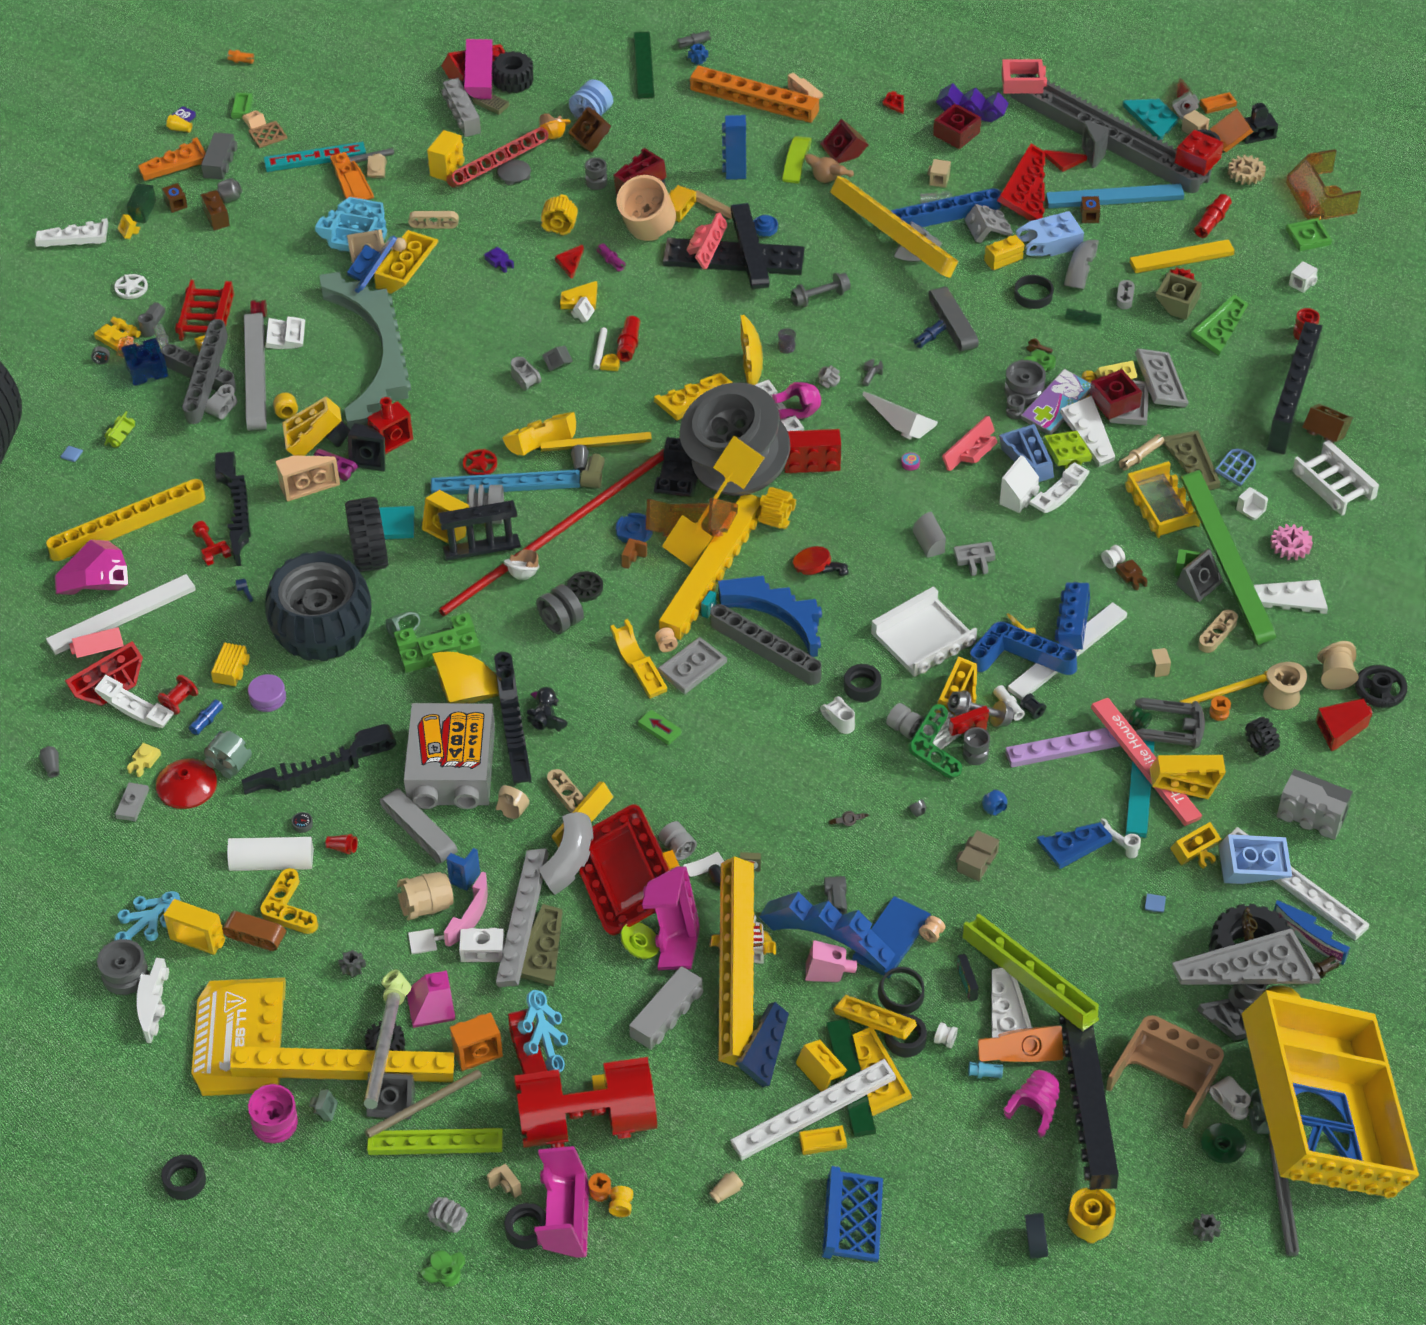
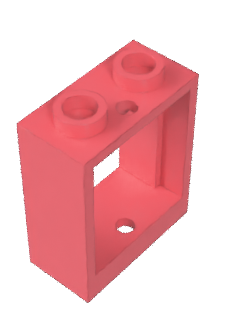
(1023, 85)
(96, 642)

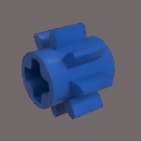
(698, 54)

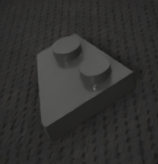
(1225, 1017)

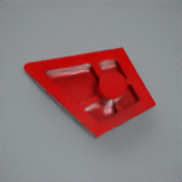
(894, 101)

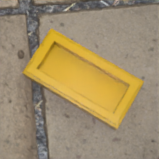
(822, 1140)

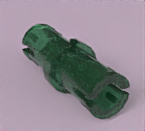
(1083, 316)

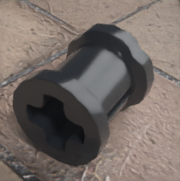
(1033, 706)

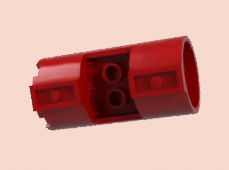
(626, 1097)

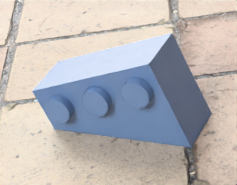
(1029, 444)

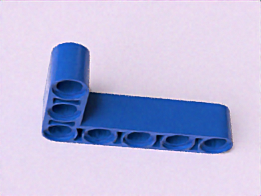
(1024, 644)

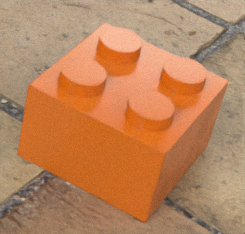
(476, 1041)

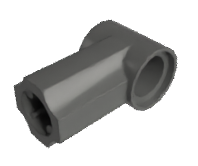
(150, 319)
(836, 891)

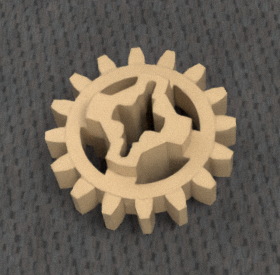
(1248, 169)

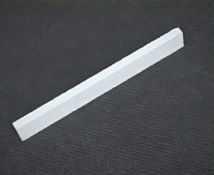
(123, 613)
(1095, 629)
(1321, 902)
(813, 1109)

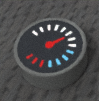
(100, 355)
(302, 822)

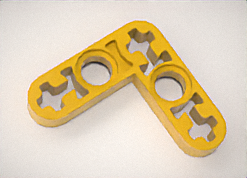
(280, 905)

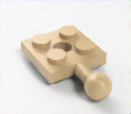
(373, 239)

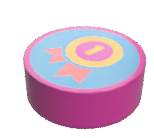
(910, 461)

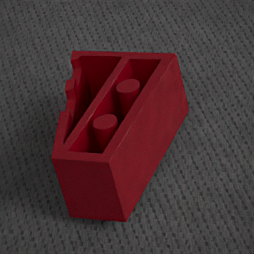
(644, 164)

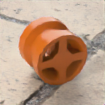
(1220, 708)
(596, 1191)

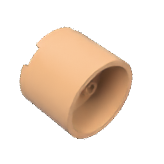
(646, 207)

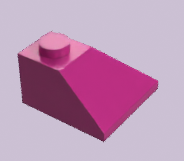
(431, 1000)

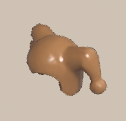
(826, 168)

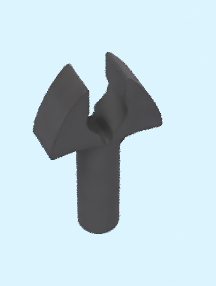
(872, 371)

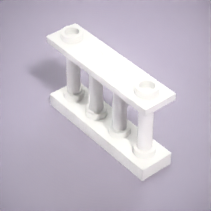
(1346, 467)

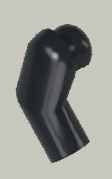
(837, 566)
(715, 874)

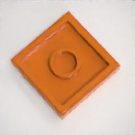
(1232, 129)

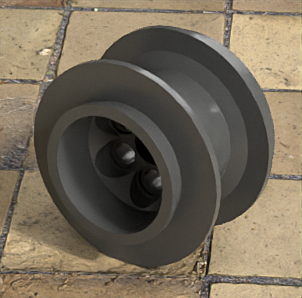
(739, 412)

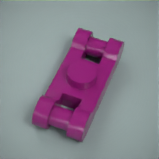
(349, 465)

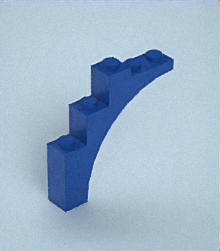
(756, 595)
(823, 918)

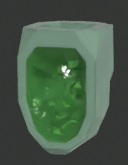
(402, 621)

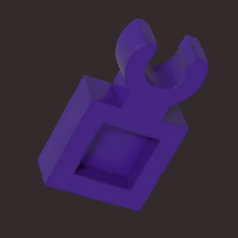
(498, 257)

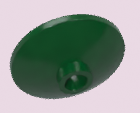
(1223, 1135)

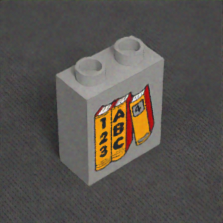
(450, 754)

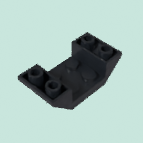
(677, 471)

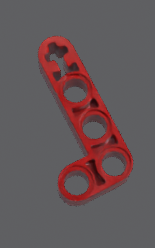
(528, 1063)

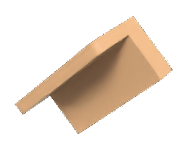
(802, 86)

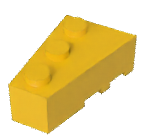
(310, 426)
(961, 678)
(1188, 773)

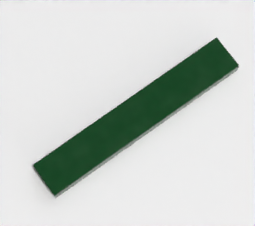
(644, 65)
(844, 1050)

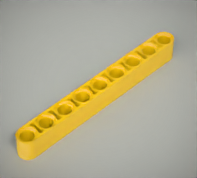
(127, 519)

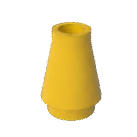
(178, 124)

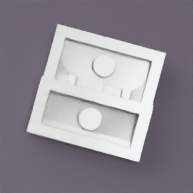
(285, 334)

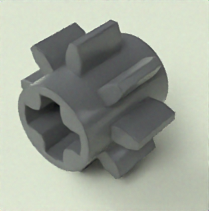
(352, 963)
(1206, 1228)

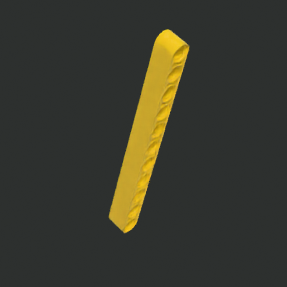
(894, 227)

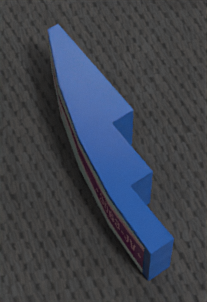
(1310, 933)

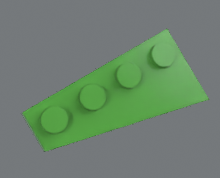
(1219, 326)

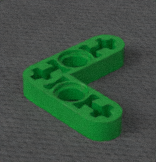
(926, 742)

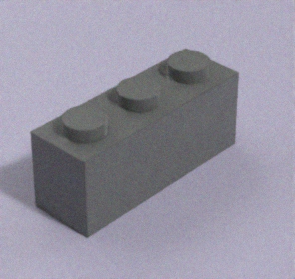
(219, 156)

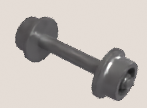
(1000, 714)

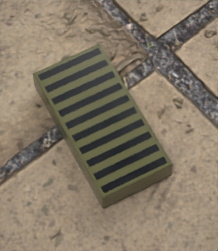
(495, 104)

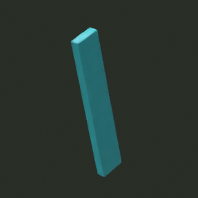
(1139, 800)

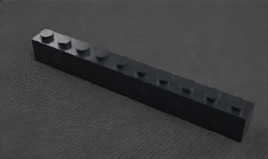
(1091, 1106)

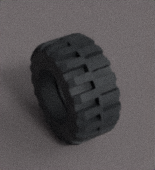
(366, 534)
(1229, 925)

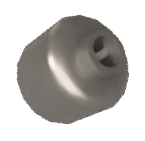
(229, 190)

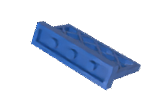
(833, 1216)

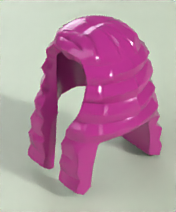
(808, 397)
(1037, 1093)

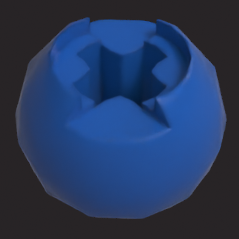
(994, 802)

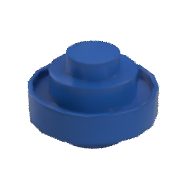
(765, 225)

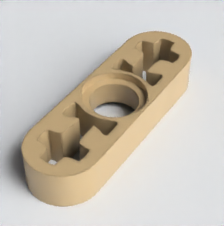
(446, 223)
(1216, 638)
(566, 784)

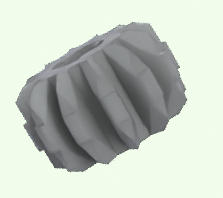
(447, 1214)

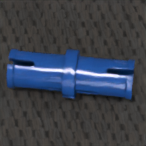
(206, 717)

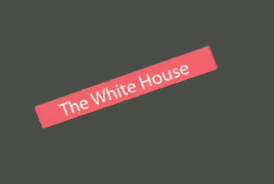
(1143, 758)

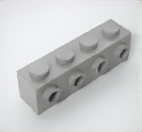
(461, 107)
(666, 1008)

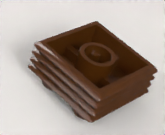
(589, 129)

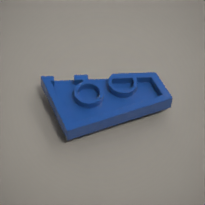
(1073, 845)

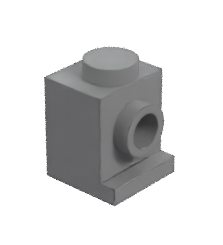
(1178, 104)

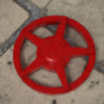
(480, 462)

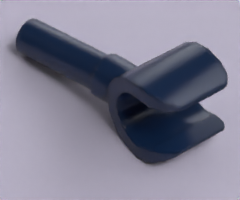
(242, 585)

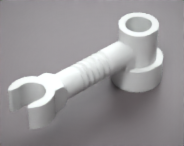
(1130, 842)

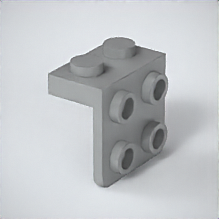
(983, 220)

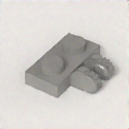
(973, 554)

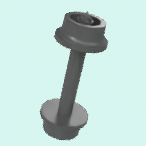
(840, 283)

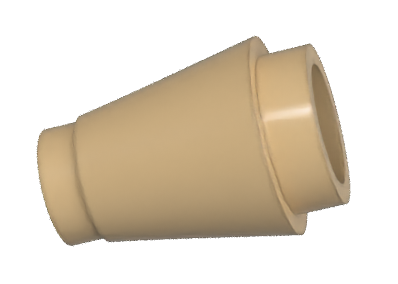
(726, 1187)

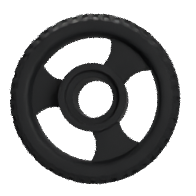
(1380, 686)

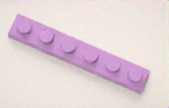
(1060, 747)

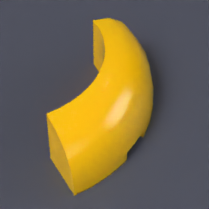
(530, 437)

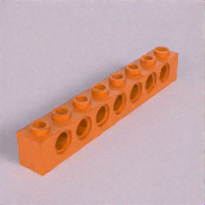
(754, 94)

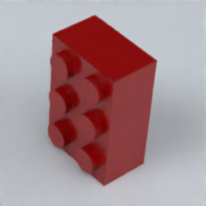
(814, 451)

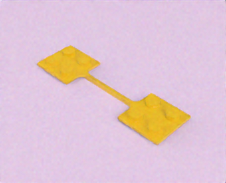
(738, 466)

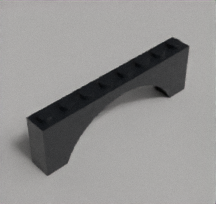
(1290, 397)

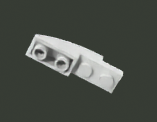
(149, 999)

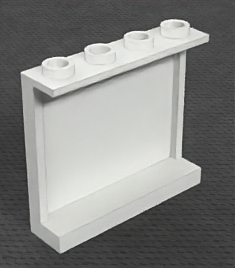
(922, 632)

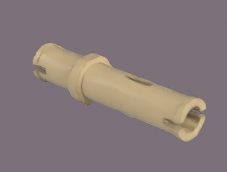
(1137, 455)

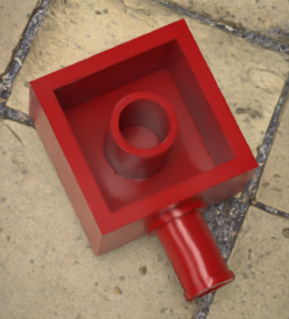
(392, 423)

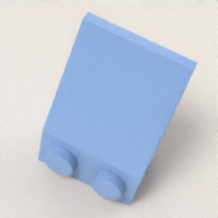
(1254, 859)

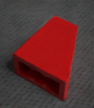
(1343, 721)

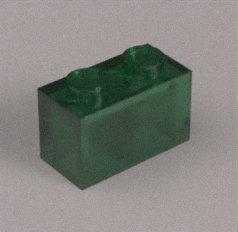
(141, 203)

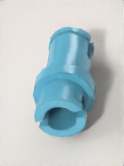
(985, 1070)

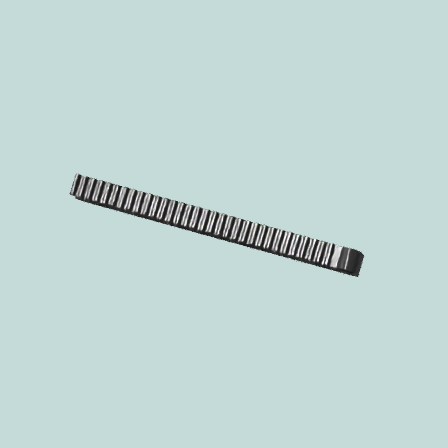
(1122, 138)

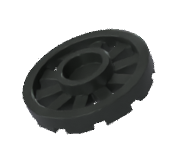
(586, 585)

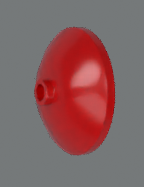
(186, 783)

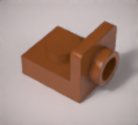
(632, 550)

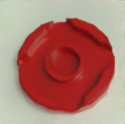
(812, 560)

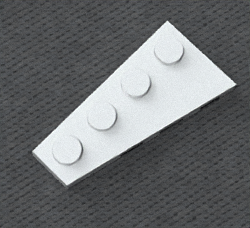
(72, 234)
(1085, 419)
(1299, 594)

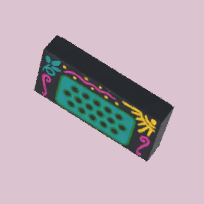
(967, 977)

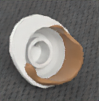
(523, 565)

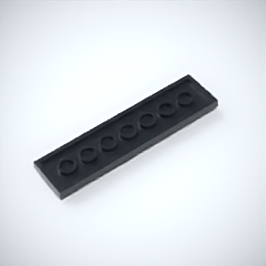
(728, 256)

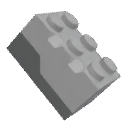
(1314, 804)

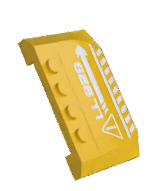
(237, 1016)

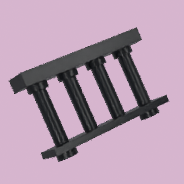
(478, 515)

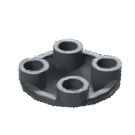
(514, 171)

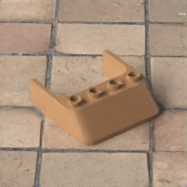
(1174, 1055)

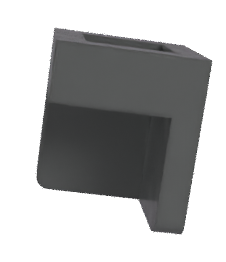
(557, 357)

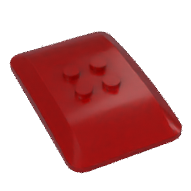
(620, 865)

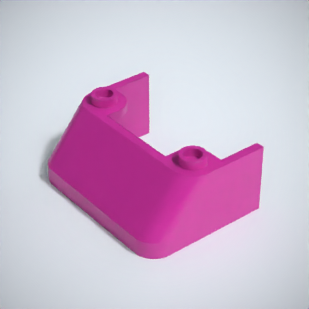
(677, 917)
(566, 1202)

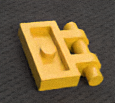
(111, 334)

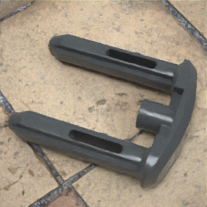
(1195, 723)

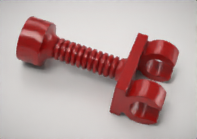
(201, 530)

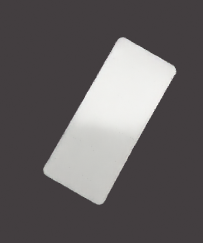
(702, 866)

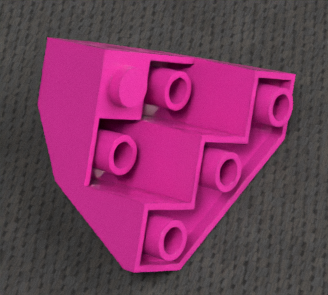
(94, 566)

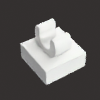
(583, 310)

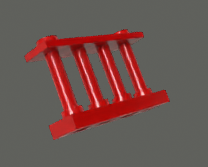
(223, 308)

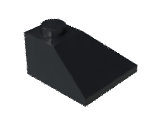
(366, 447)

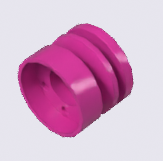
(273, 1113)

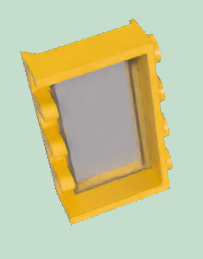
(1161, 499)

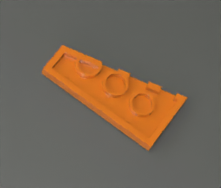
(180, 159)

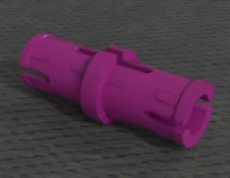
(611, 257)

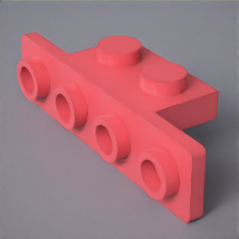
(707, 240)
(971, 445)

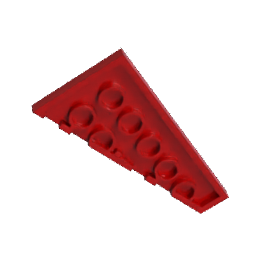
(1026, 187)

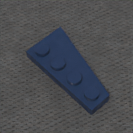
(763, 1049)

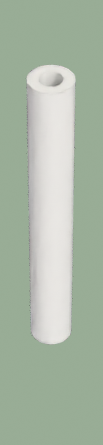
(600, 347)

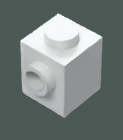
(1303, 277)

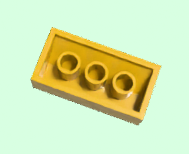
(401, 265)

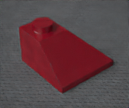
(844, 142)

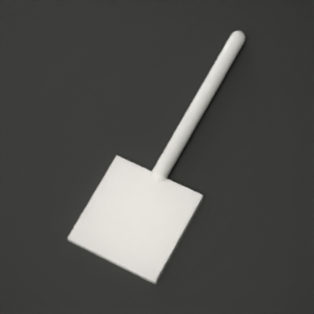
(423, 941)

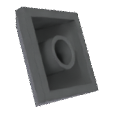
(1094, 142)
(1200, 576)
(395, 1095)

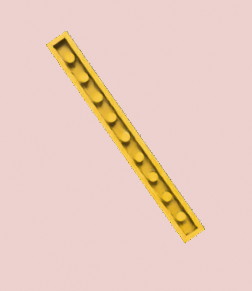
(710, 568)
(736, 958)
(337, 1063)

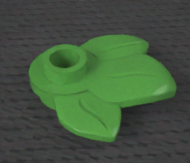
(1046, 360)
(444, 1268)

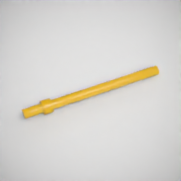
(1227, 689)

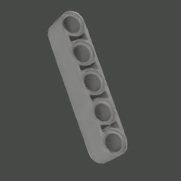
(418, 825)

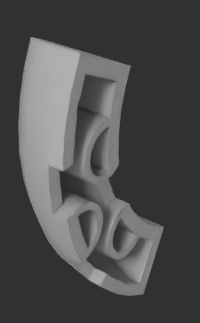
(1078, 267)
(571, 853)

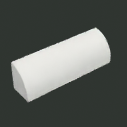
(270, 853)

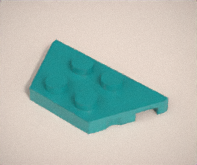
(1152, 115)

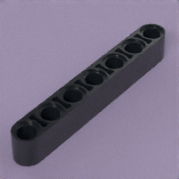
(749, 246)

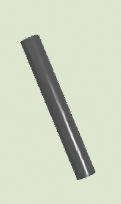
(359, 158)

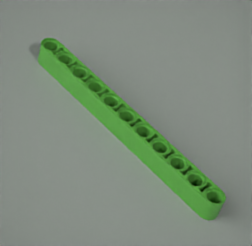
(1228, 557)

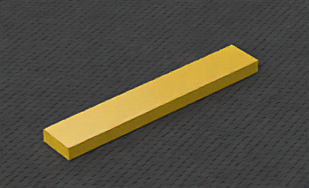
(1181, 256)
(596, 441)

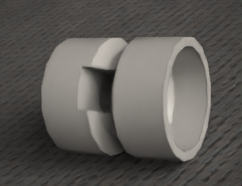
(904, 720)
(677, 839)

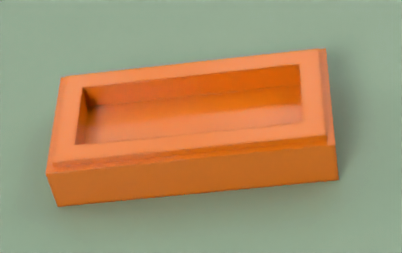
(1218, 102)

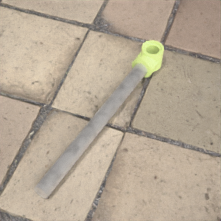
(396, 989)

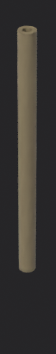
(423, 1103)

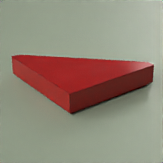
(1064, 160)
(570, 260)

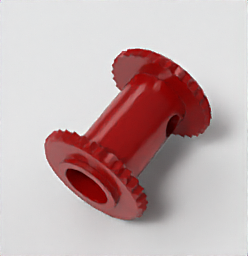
(178, 694)

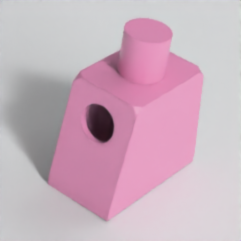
(827, 963)

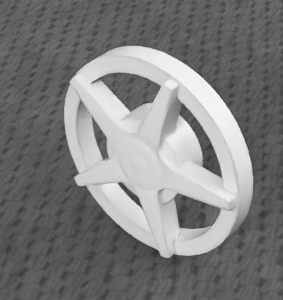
(131, 286)

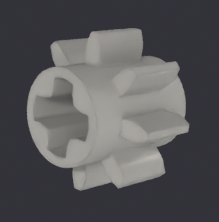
(829, 376)

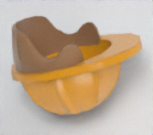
(554, 126)

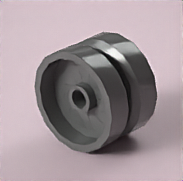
(1026, 379)
(560, 609)
(121, 966)

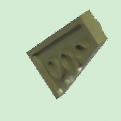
(1193, 456)
(543, 946)

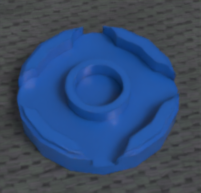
(633, 527)

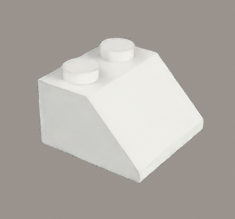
(1019, 485)

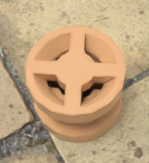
(666, 639)
(932, 929)

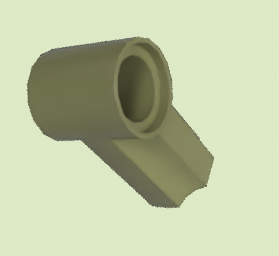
(592, 475)

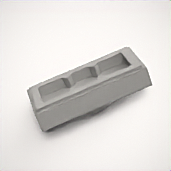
(132, 802)

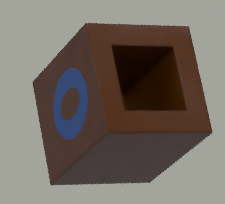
(174, 197)
(1090, 209)

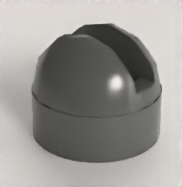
(918, 808)

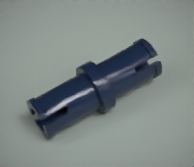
(930, 334)

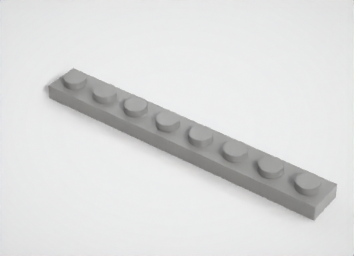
(521, 919)

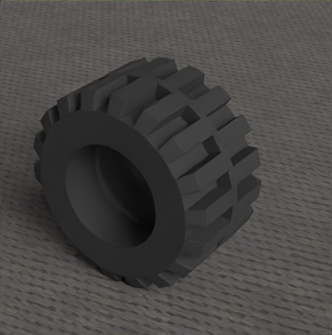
(512, 72)

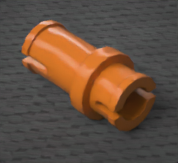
(238, 56)

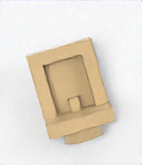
(376, 166)

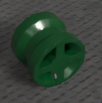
(1140, 718)

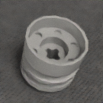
(494, 495)

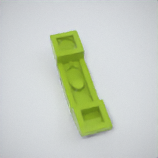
(796, 159)

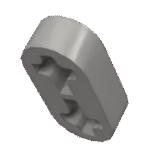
(1125, 294)

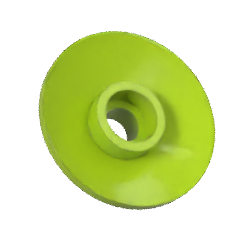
(639, 941)

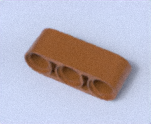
(254, 931)

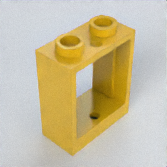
(194, 927)

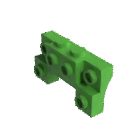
(417, 652)

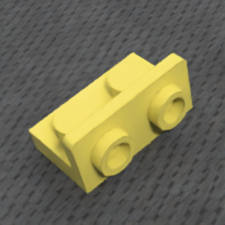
(1128, 367)

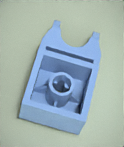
(1052, 235)

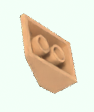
(306, 475)

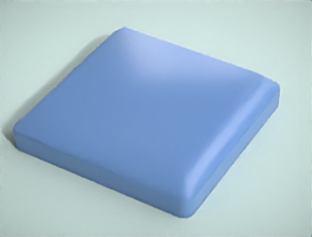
(71, 453)
(1155, 903)

